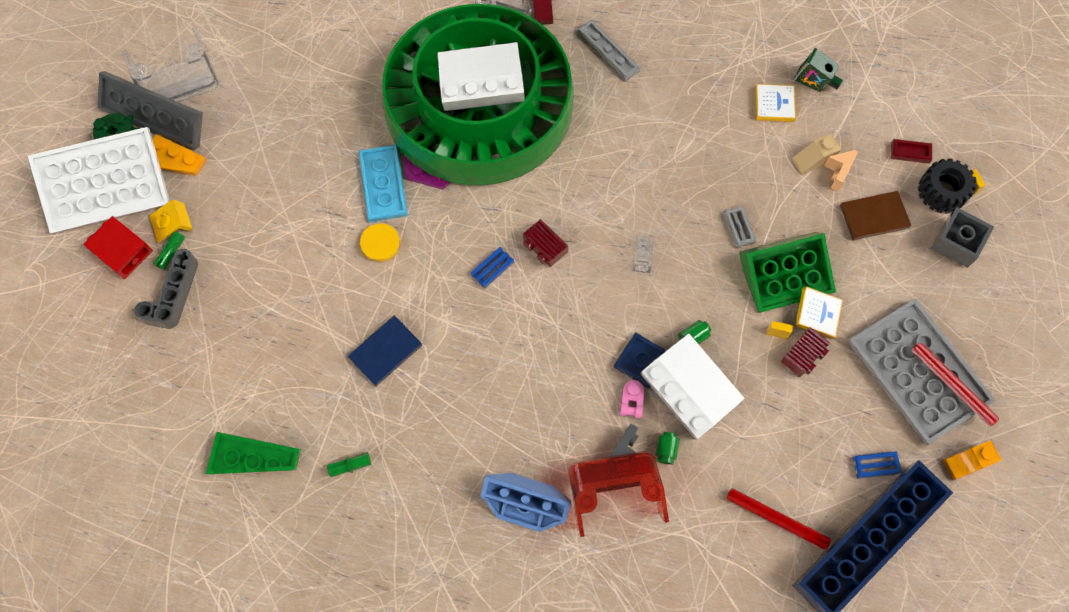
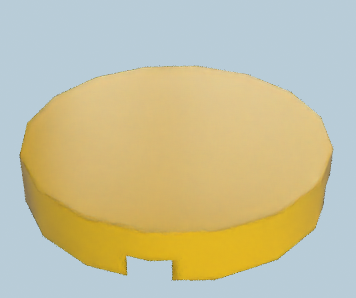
(380, 242)

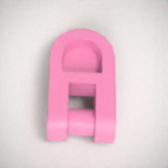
(634, 393)

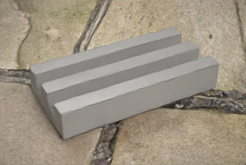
(744, 242)

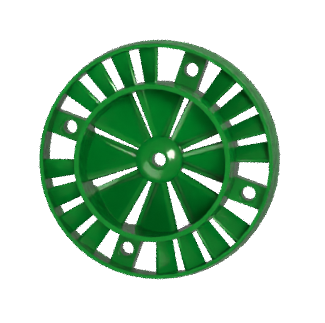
(496, 126)

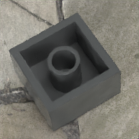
(962, 237)

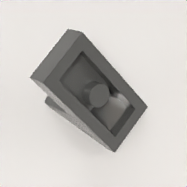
(628, 438)

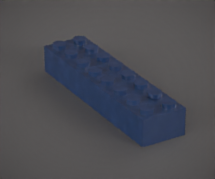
(872, 539)

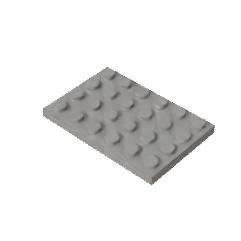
(910, 384)

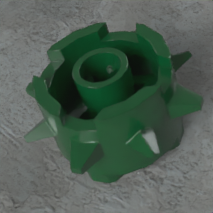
(112, 125)

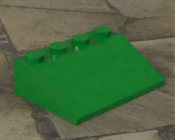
(785, 267)

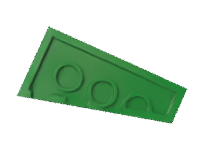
(248, 455)

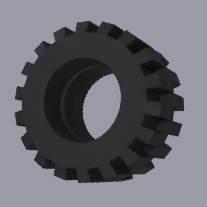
(953, 173)

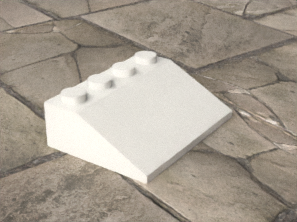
(480, 76)
(692, 386)

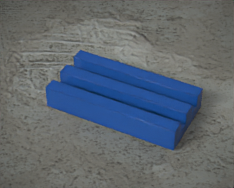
(504, 256)
(860, 474)

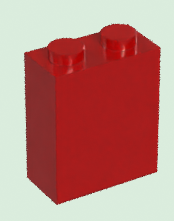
(118, 247)

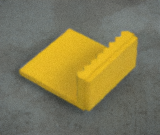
(170, 219)

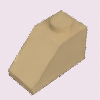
(816, 154)

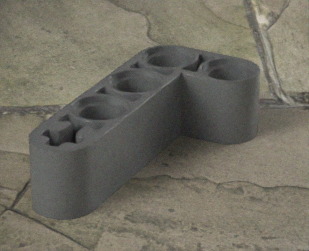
(184, 266)

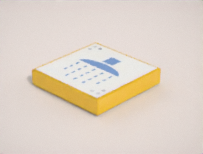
(775, 102)
(819, 312)

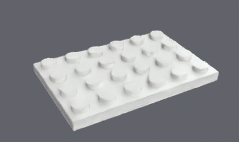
(99, 180)

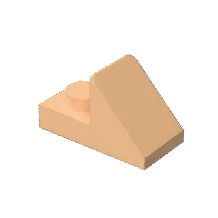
(840, 165)

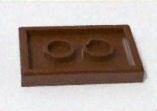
(875, 215)

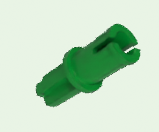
(169, 250)
(349, 464)

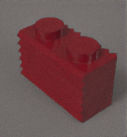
(545, 243)
(805, 352)

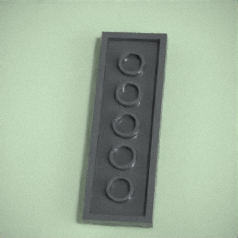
(150, 109)

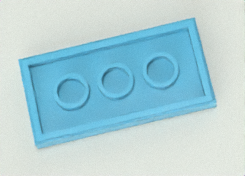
(383, 183)

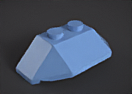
(525, 501)

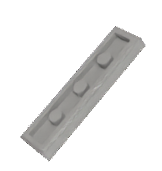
(608, 50)

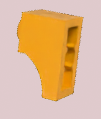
(972, 460)

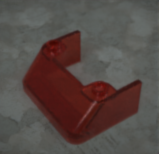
(613, 474)

